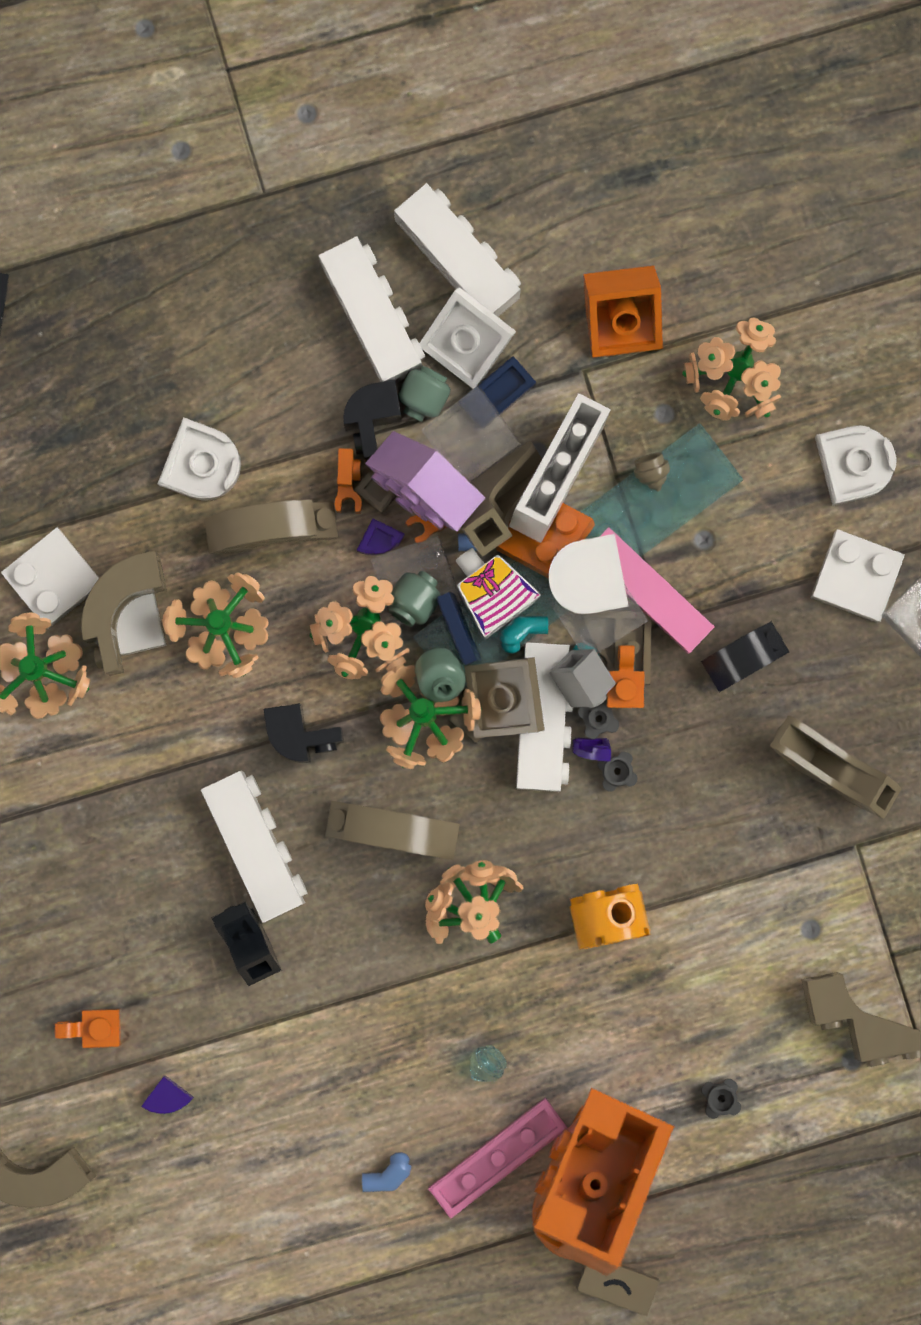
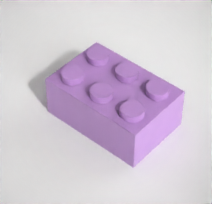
(424, 482)

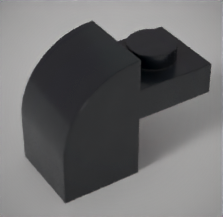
(371, 407)
(745, 656)
(289, 737)
(247, 943)

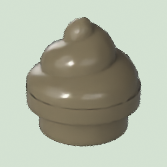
(652, 470)

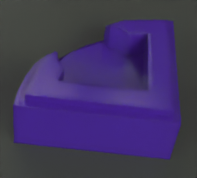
(379, 539)
(592, 749)
(167, 1097)

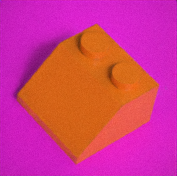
(623, 311)

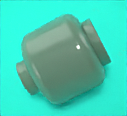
(424, 393)
(414, 598)
(440, 675)

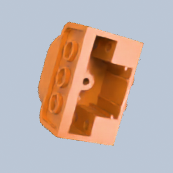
(598, 1182)

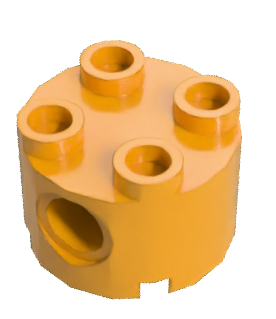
(609, 917)

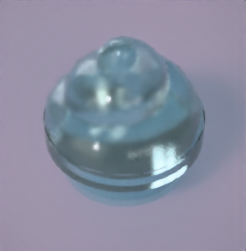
(487, 1064)

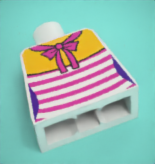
(493, 592)

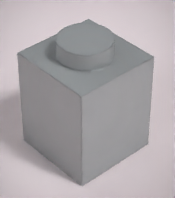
(583, 678)

